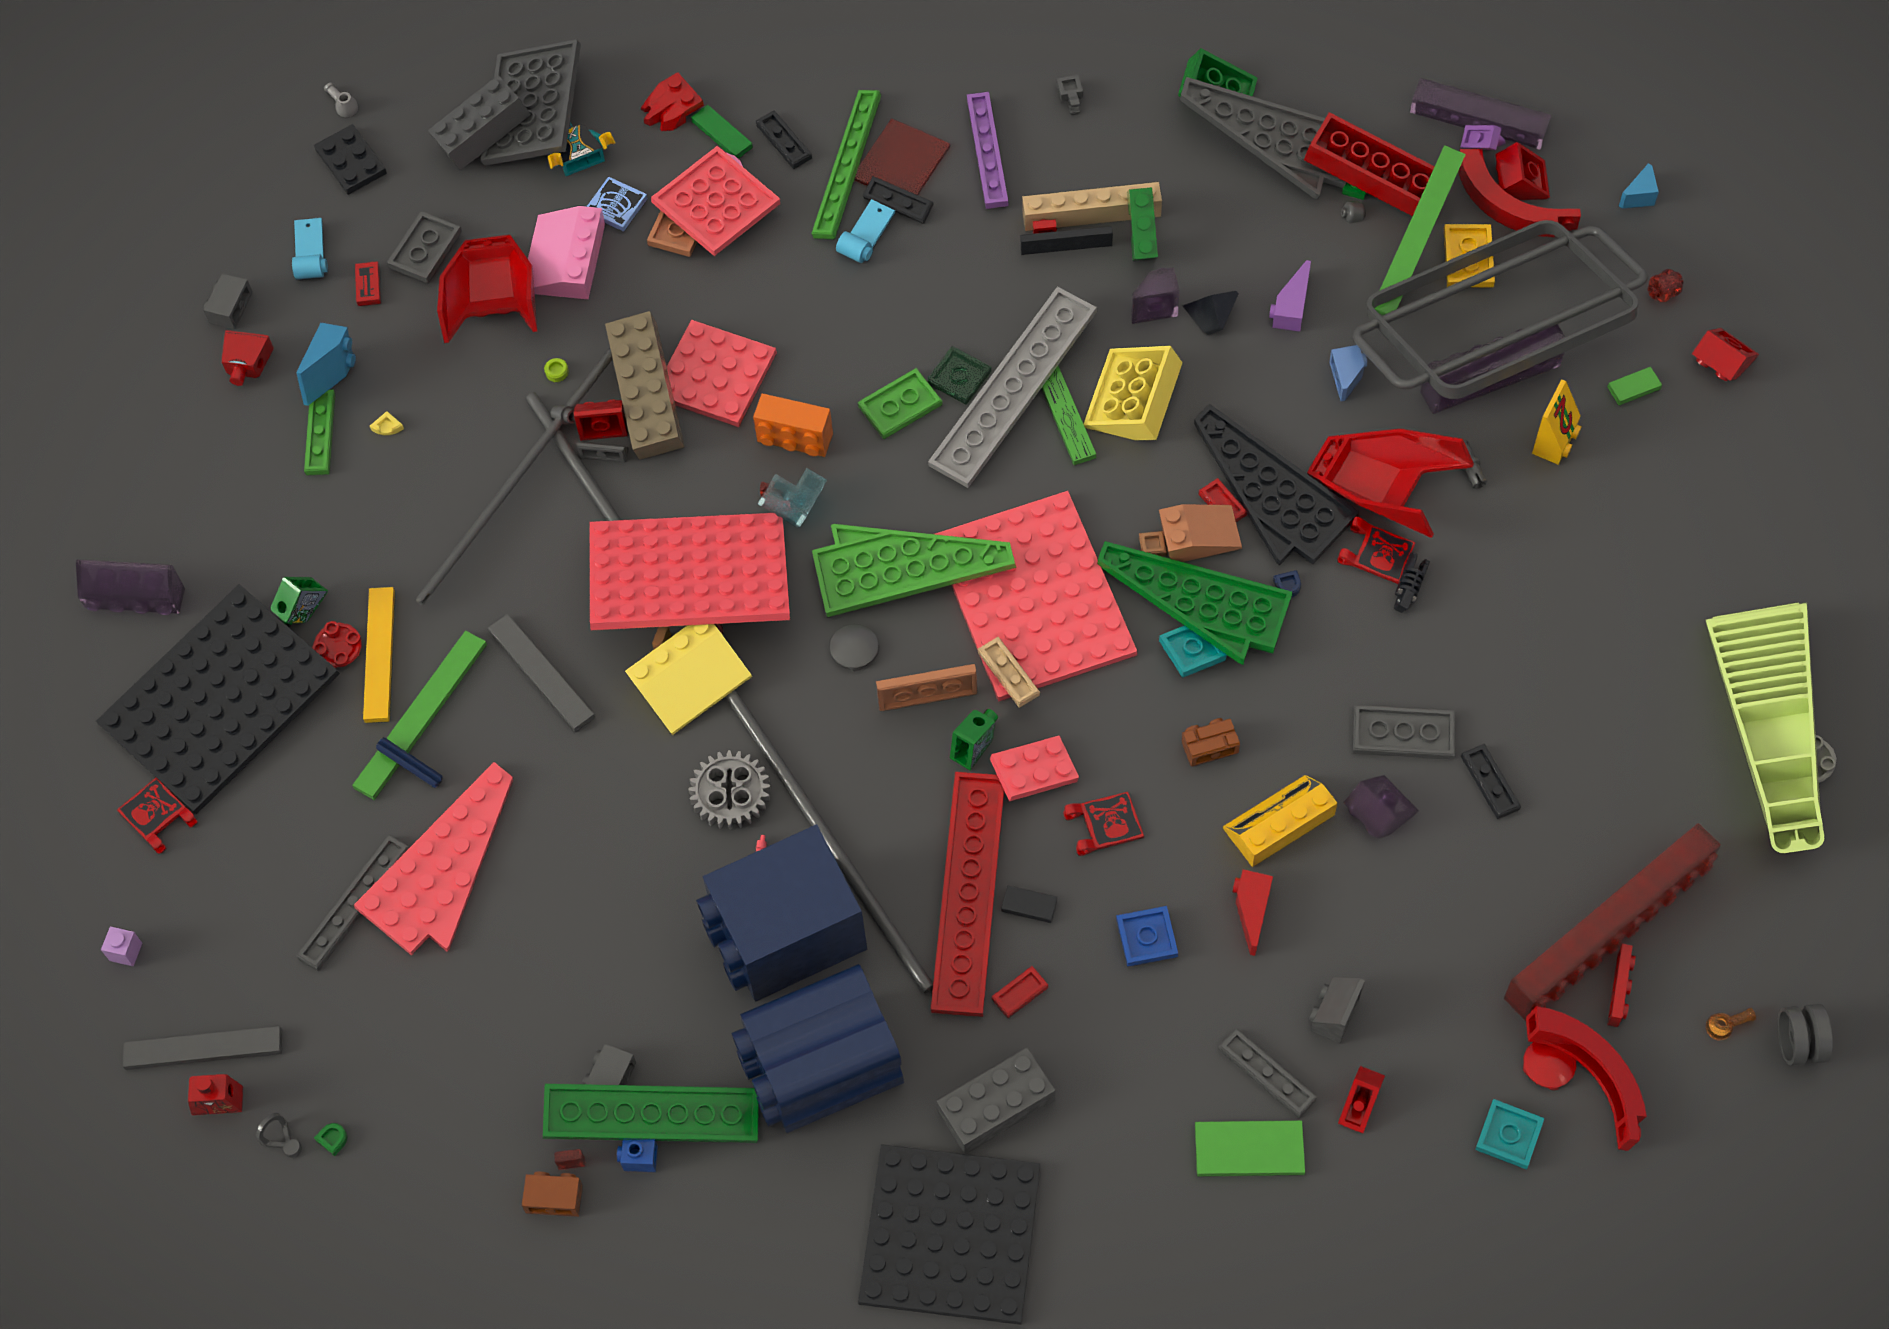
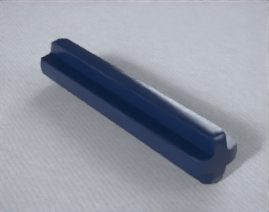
(409, 762)

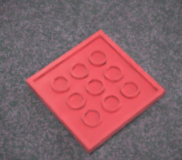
(715, 200)
(717, 372)

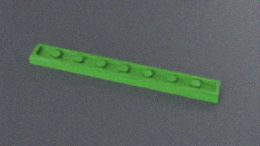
(846, 164)
(1422, 223)
(421, 712)

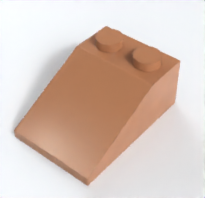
(1199, 531)

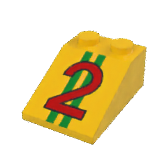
(1558, 426)

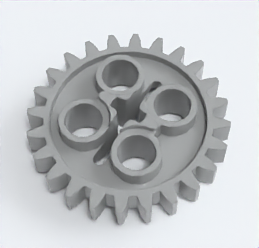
(706, 791)

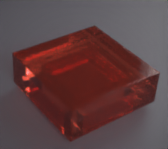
(569, 1159)

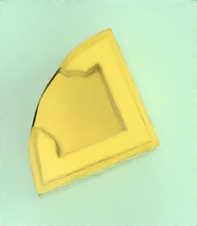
(386, 425)

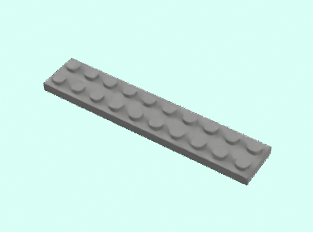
(1012, 387)

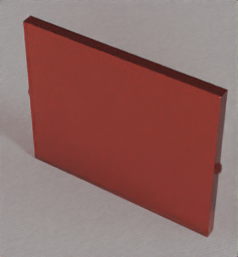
(902, 157)

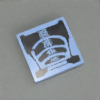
(618, 203)

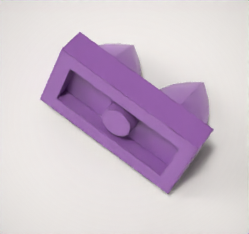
(1482, 137)

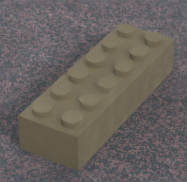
(644, 385)

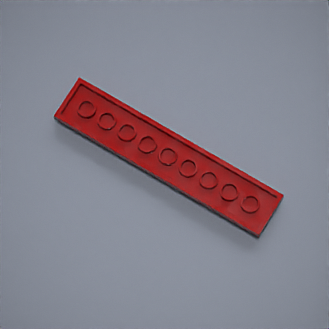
(968, 895)

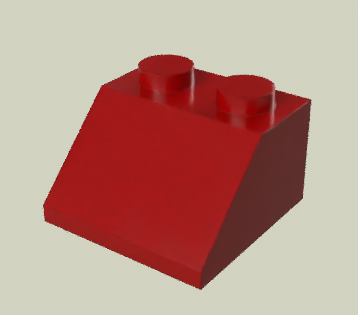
(1522, 173)
(1724, 354)
(600, 420)

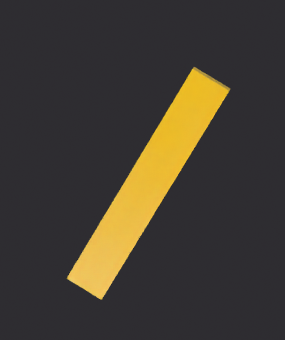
(379, 655)

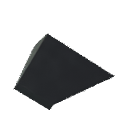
(1212, 311)

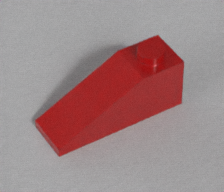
(1251, 903)

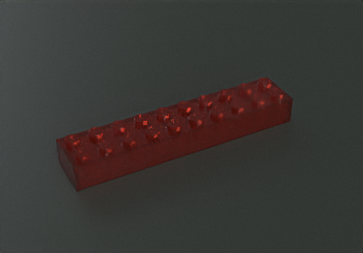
(1613, 921)

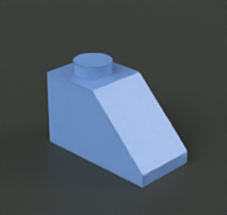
(1347, 369)

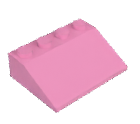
(566, 251)

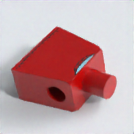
(245, 355)

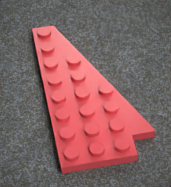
(433, 879)

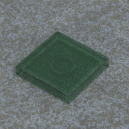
(959, 375)

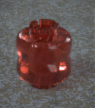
(1665, 285)

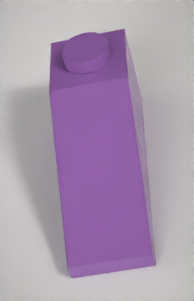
(1290, 301)

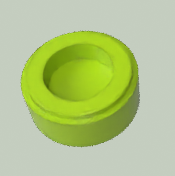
(556, 370)

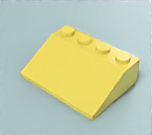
(1134, 392)
(688, 674)

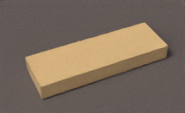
(1008, 672)

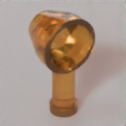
(1723, 1032)

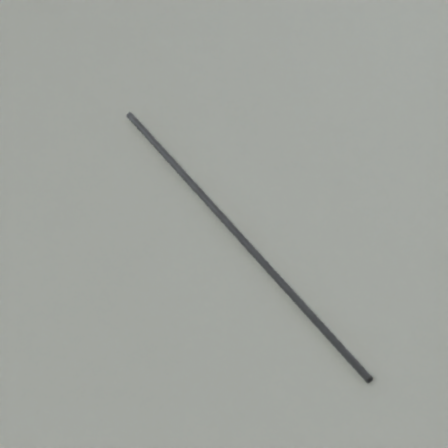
(759, 736)

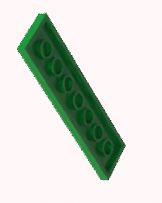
(650, 1113)

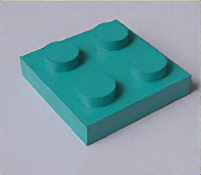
(1190, 651)
(1509, 1134)

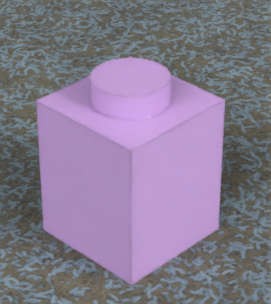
(121, 946)

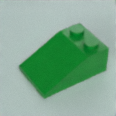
(1218, 72)

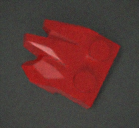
(671, 103)

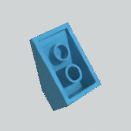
(325, 361)

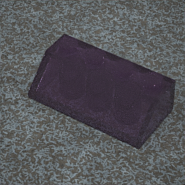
(129, 587)

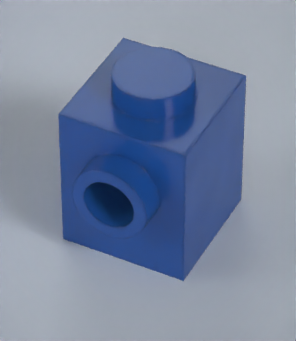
(638, 1155)

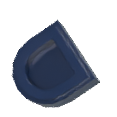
(1288, 581)

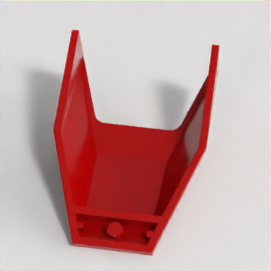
(483, 280)
(1384, 467)

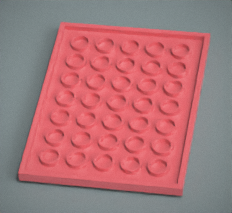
(687, 571)
(1054, 604)

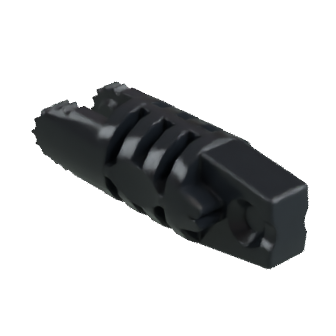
(1410, 583)

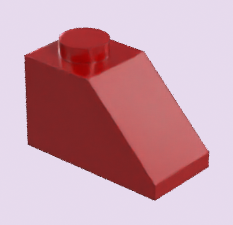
(1361, 1099)

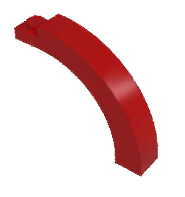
(1503, 206)
(1601, 1060)

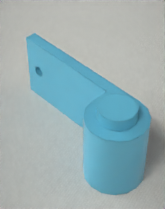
(865, 234)
(309, 249)

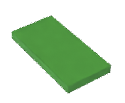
(1249, 1148)

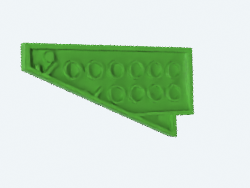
(886, 565)

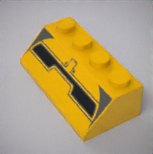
(1281, 819)

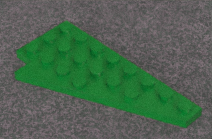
(1213, 604)

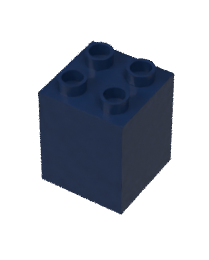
(782, 914)

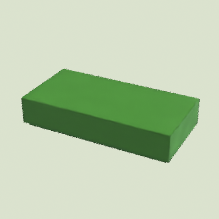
(1634, 386)

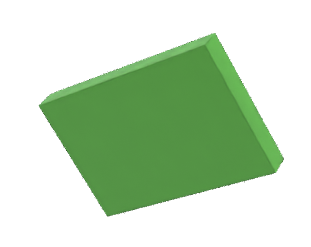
(900, 403)

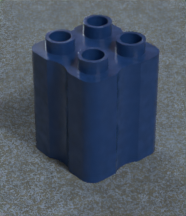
(818, 1050)

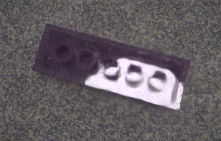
(1492, 361)

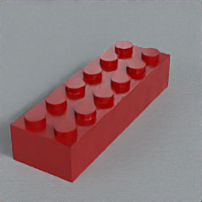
(1369, 163)

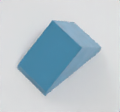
(1641, 191)

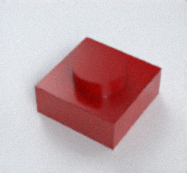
(1044, 226)

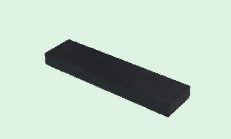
(1066, 240)

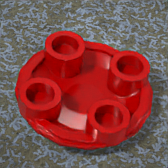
(338, 643)
(1548, 1066)

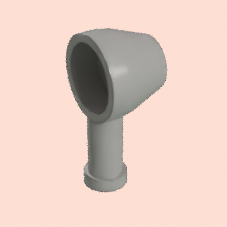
(345, 104)

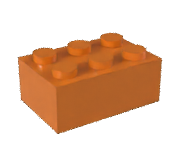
(793, 425)

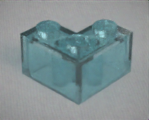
(792, 501)

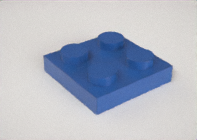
(1147, 936)

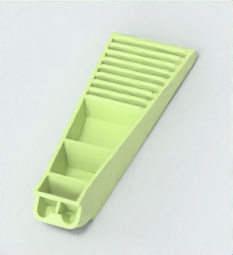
(1771, 695)

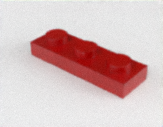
(1621, 985)

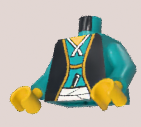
(582, 149)

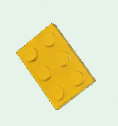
(1465, 238)

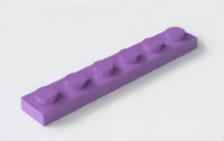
(987, 150)

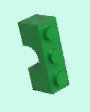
(1142, 224)

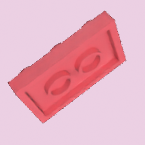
(1034, 768)

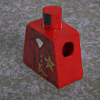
(211, 1094)

